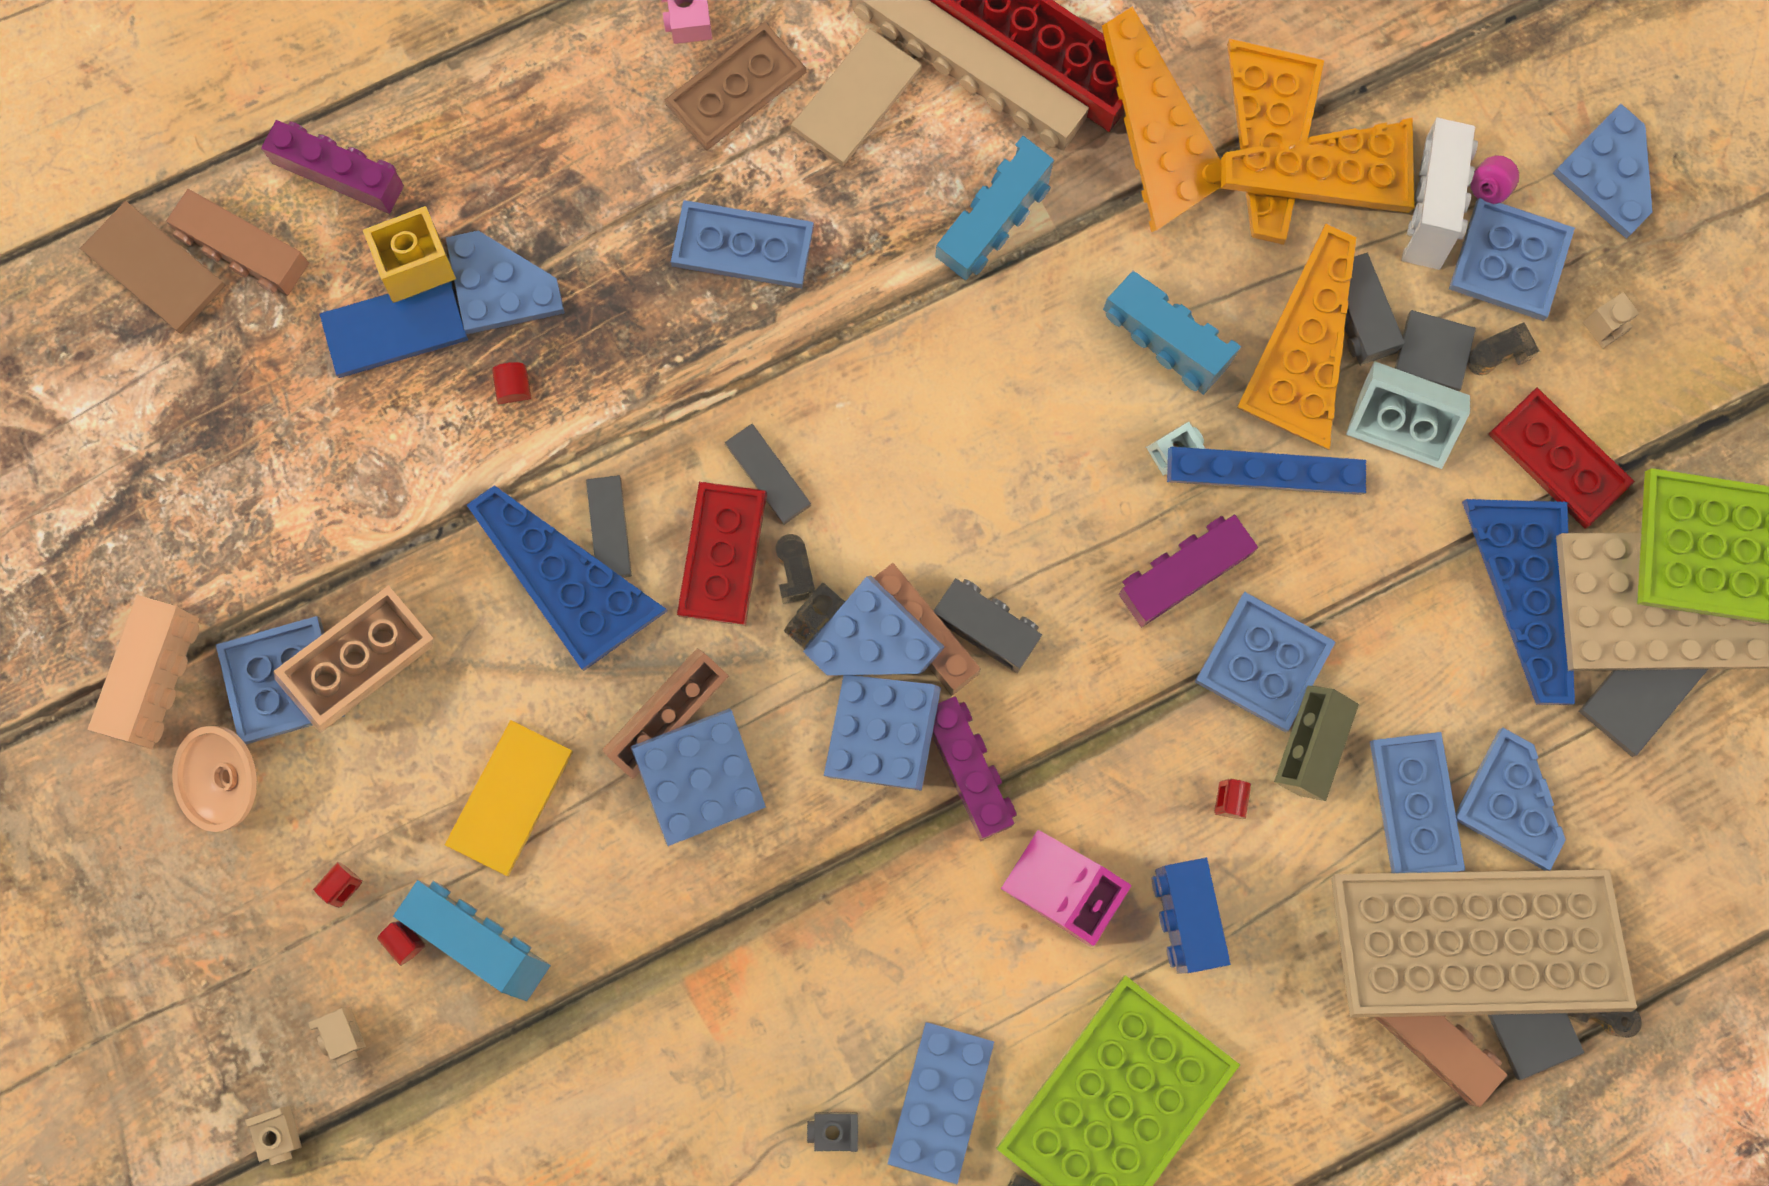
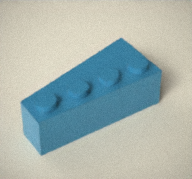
(996, 210)
(1170, 332)
(471, 941)

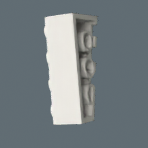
(1441, 193)

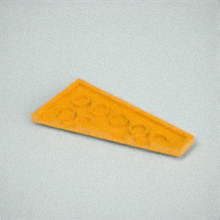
(1272, 105)
(1163, 132)
(1339, 167)
(1302, 360)

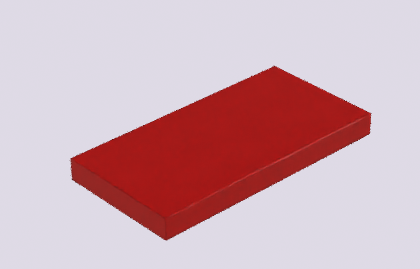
(1561, 457)
(722, 553)

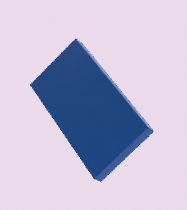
(387, 332)

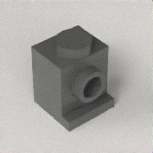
(846, 1123)

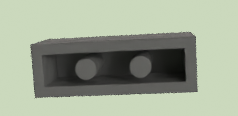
(1369, 318)
(987, 624)

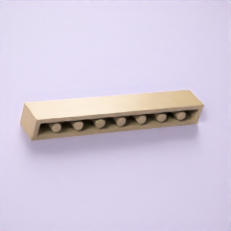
(978, 66)

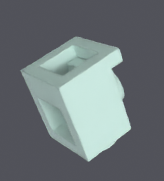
(1182, 436)

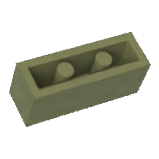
(1316, 742)

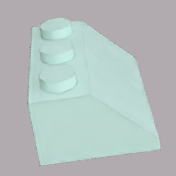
(1409, 415)

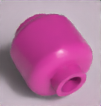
(1495, 179)

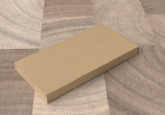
(856, 97)

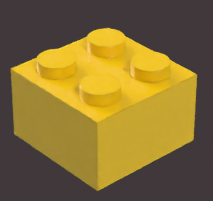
(409, 254)

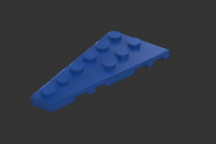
(1523, 567)
(584, 604)

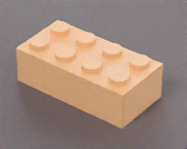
(353, 659)
(144, 672)

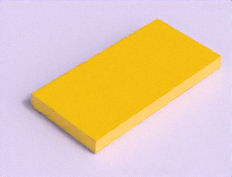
(509, 798)

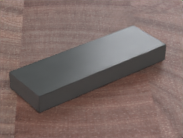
(768, 473)
(609, 523)

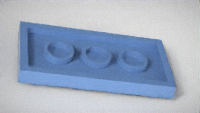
(742, 244)
(1417, 804)
(941, 1103)

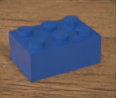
(1190, 916)

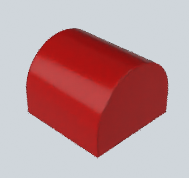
(511, 382)
(1232, 798)
(337, 885)
(400, 942)

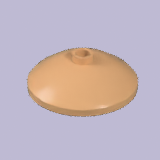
(214, 778)

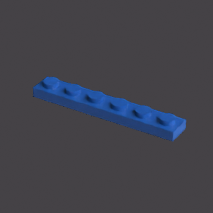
(1266, 470)

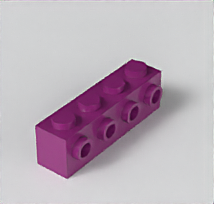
(333, 166)
(969, 771)

